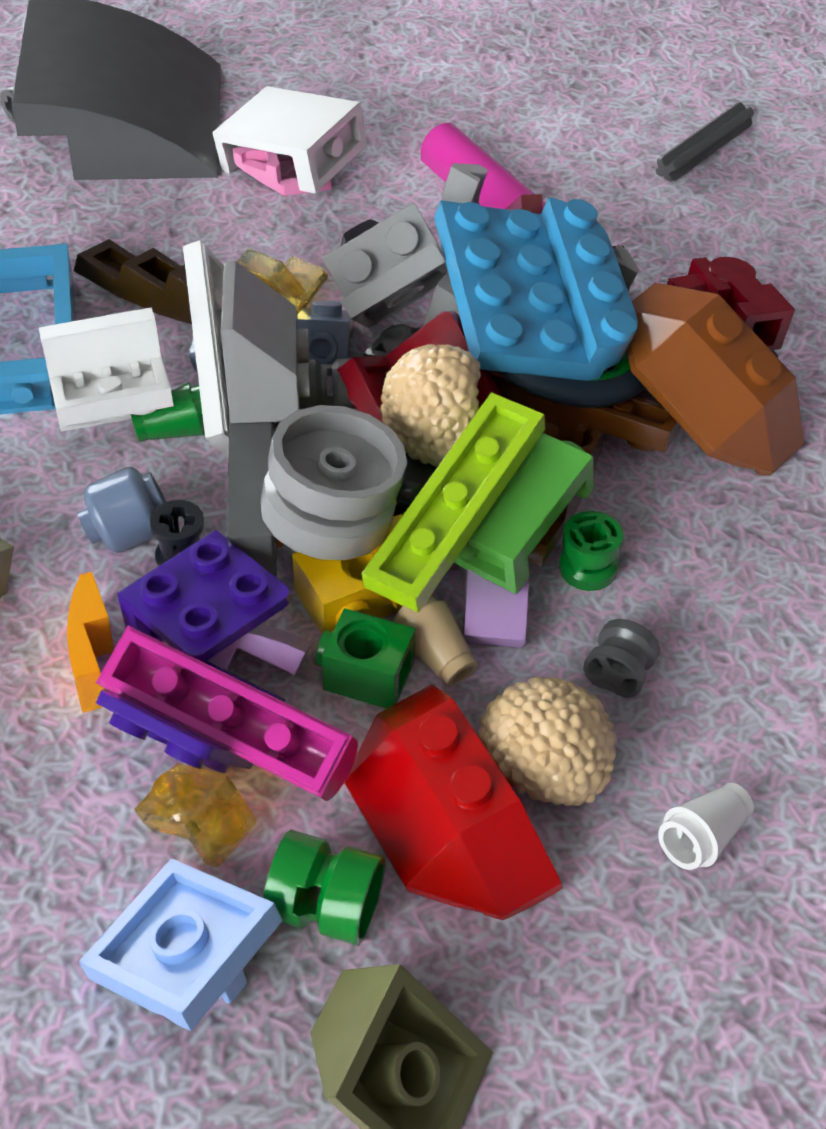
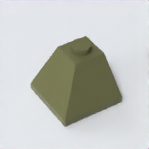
(395, 1053)

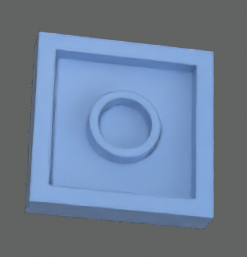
(182, 944)

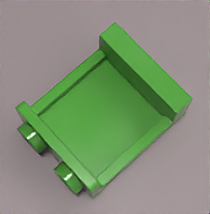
(526, 511)

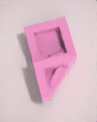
(271, 170)

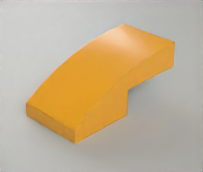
(87, 638)

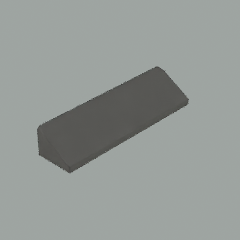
(246, 473)

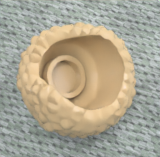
(431, 399)
(550, 740)

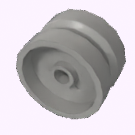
(332, 482)

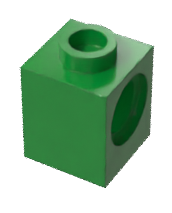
(366, 658)

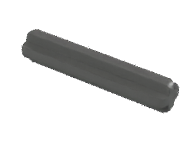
(704, 142)

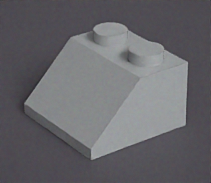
(261, 349)

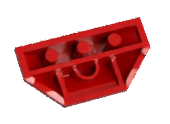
(448, 810)

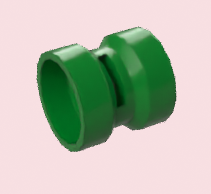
(590, 550)

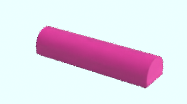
(449, 145)
(230, 713)

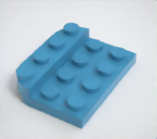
(537, 288)

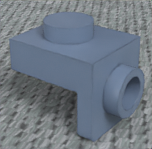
(328, 330)

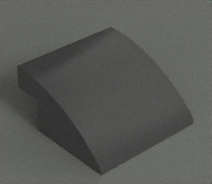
(119, 89)

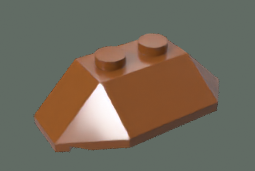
(715, 377)

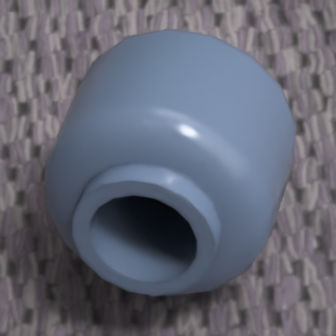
(121, 509)

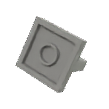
(387, 267)

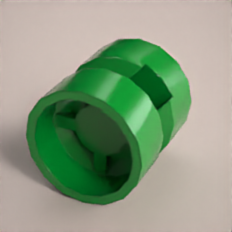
(325, 886)

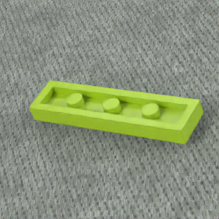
(453, 502)

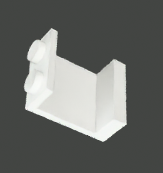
(311, 128)

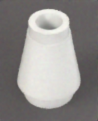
(704, 826)

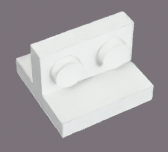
(105, 368)

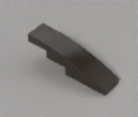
(141, 279)

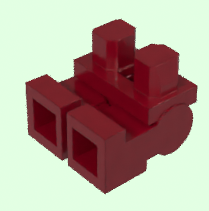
(736, 282)

